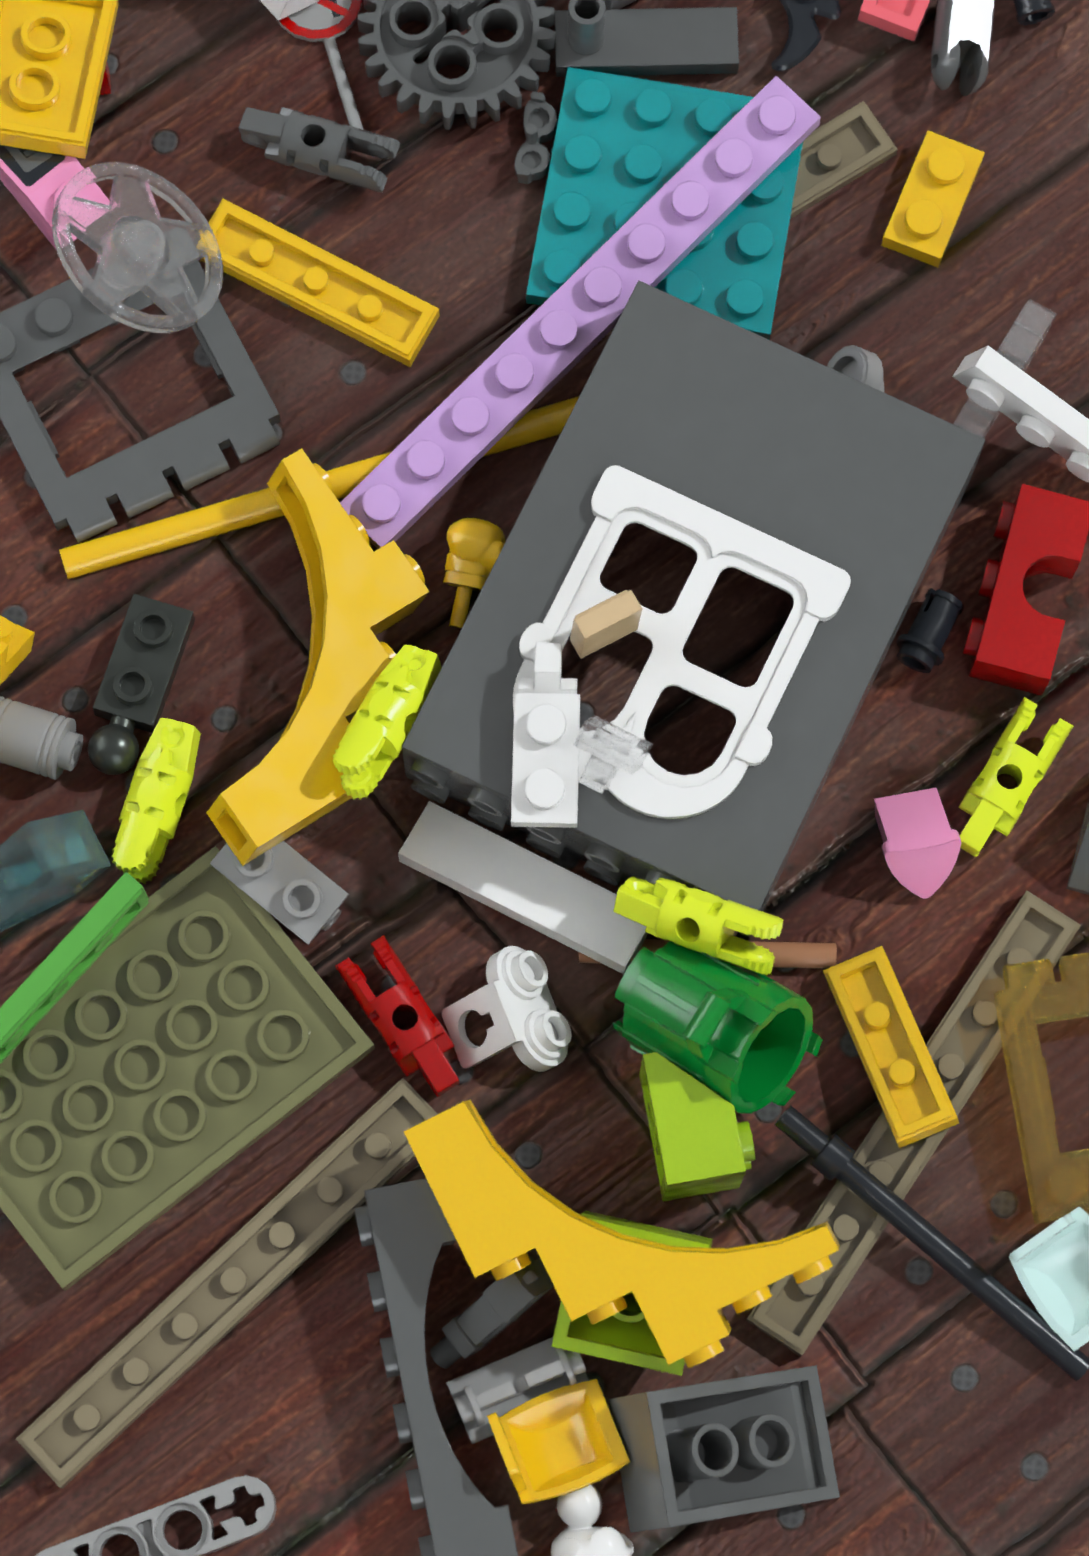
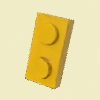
(932, 198)

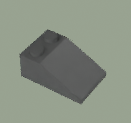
(724, 1448)

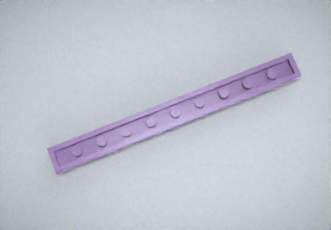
(580, 313)

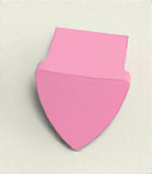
(917, 840)

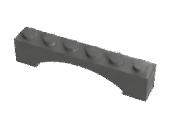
(407, 1237)

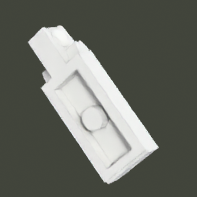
(543, 748)

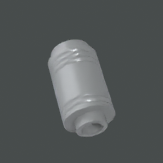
(37, 739)

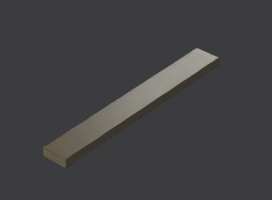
(962, 1053)
(225, 1288)

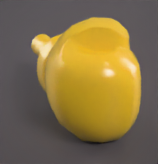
(471, 557)

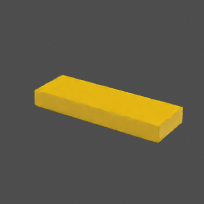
(891, 1047)

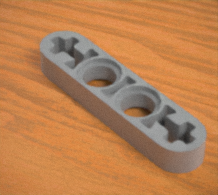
(149, 1526)

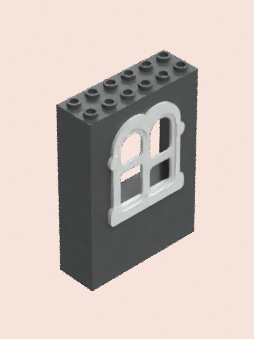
(759, 472)

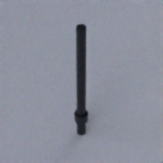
(834, 1159)

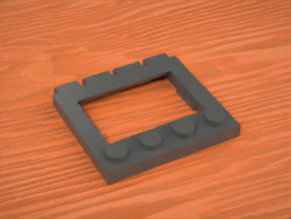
(137, 474)

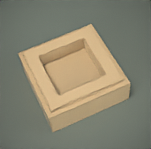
(605, 623)

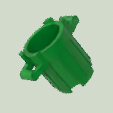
(717, 1023)

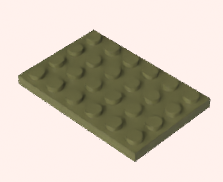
(162, 1069)

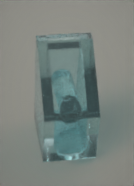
(47, 865)

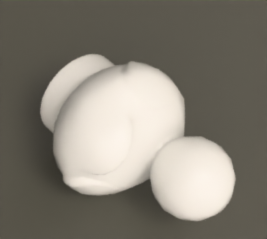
(581, 1538)

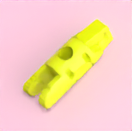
(385, 720)
(156, 798)
(999, 807)
(699, 921)

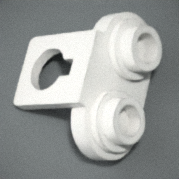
(520, 1012)

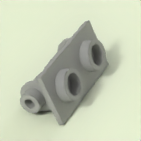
(286, 888)
(511, 1383)

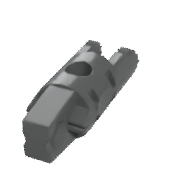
(290, 139)

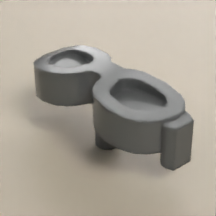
(539, 127)

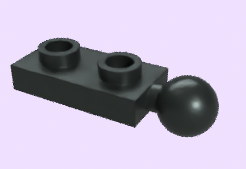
(138, 680)

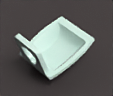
(1056, 1275)

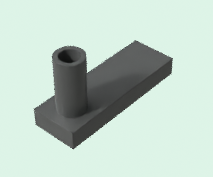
(646, 40)

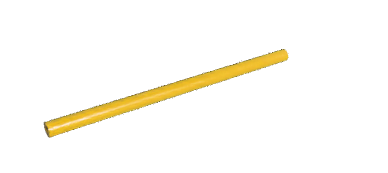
(262, 505)

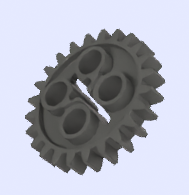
(492, 67)

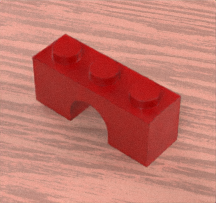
(1015, 641)

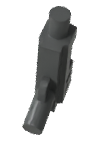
(491, 1313)

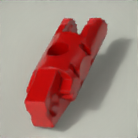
(412, 1048)

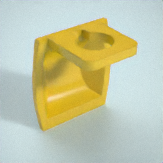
(559, 1442)

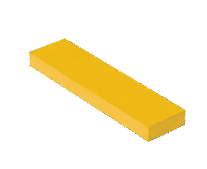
(321, 284)

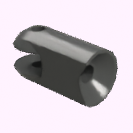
(963, 42)

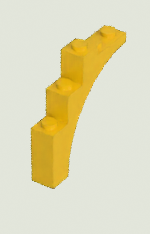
(351, 601)
(679, 1288)

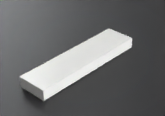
(522, 886)

